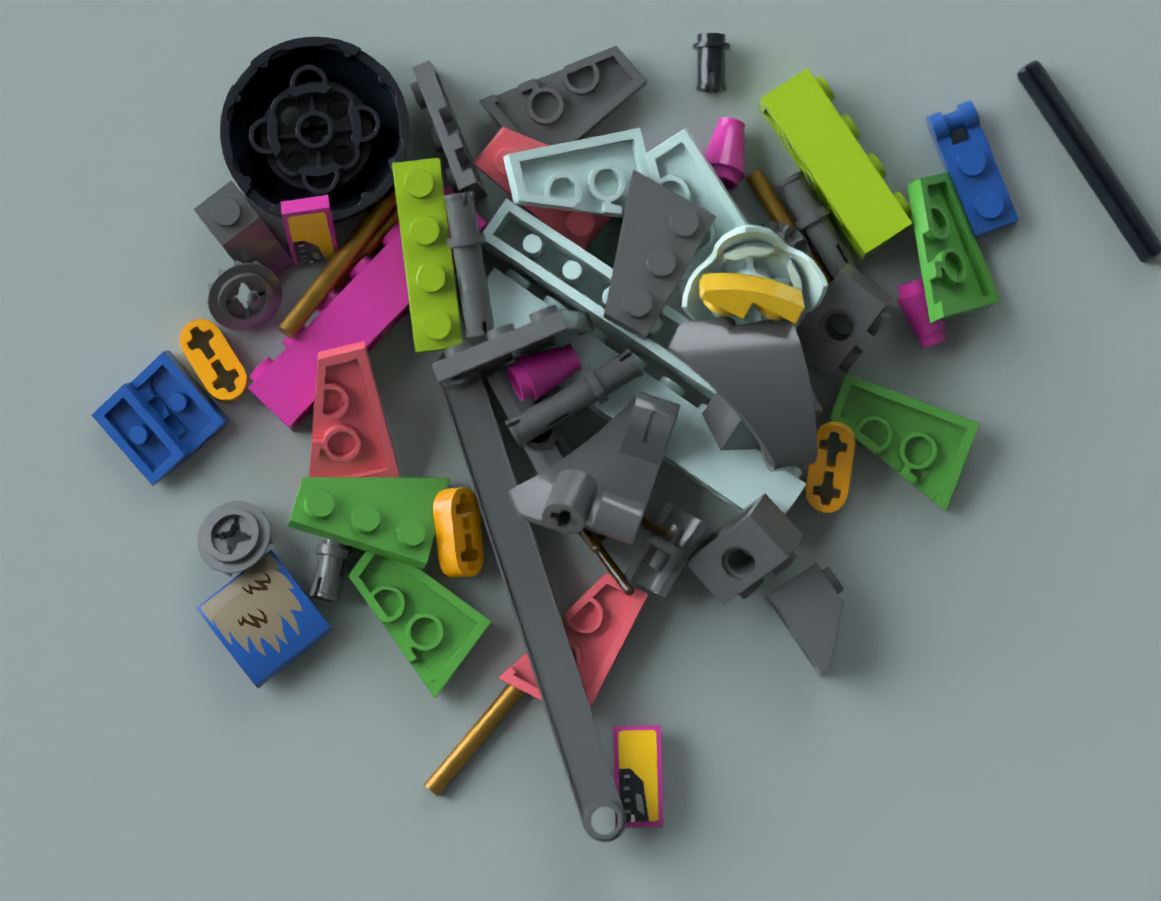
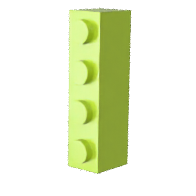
(835, 163)

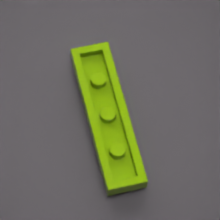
(426, 255)

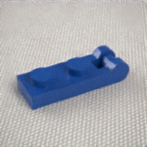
(973, 170)

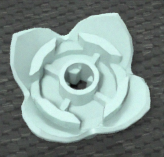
(761, 254)

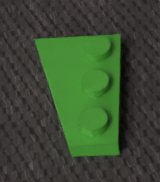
(948, 252)
(907, 434)
(371, 513)
(421, 616)

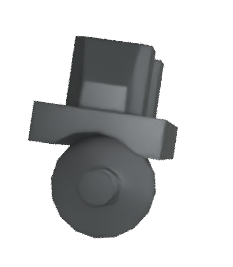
(661, 559)

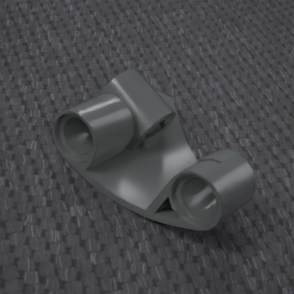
(761, 377)
(606, 478)

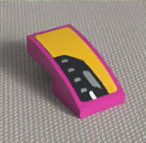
(310, 229)
(639, 774)

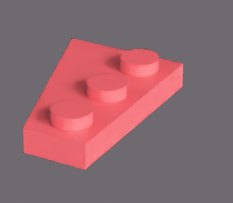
(575, 226)
(349, 418)
(596, 632)

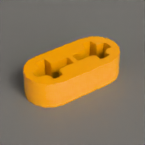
(204, 367)
(842, 468)
(458, 532)

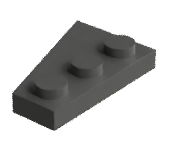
(569, 101)
(446, 131)
(652, 253)
(465, 360)

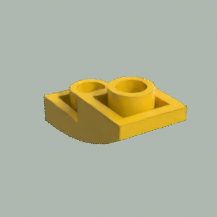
(736, 292)

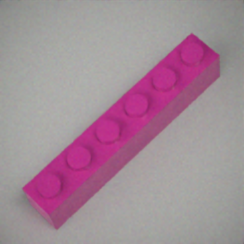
(359, 313)

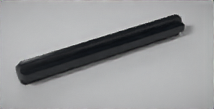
(1089, 161)

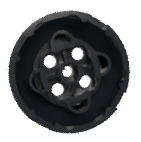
(310, 77)

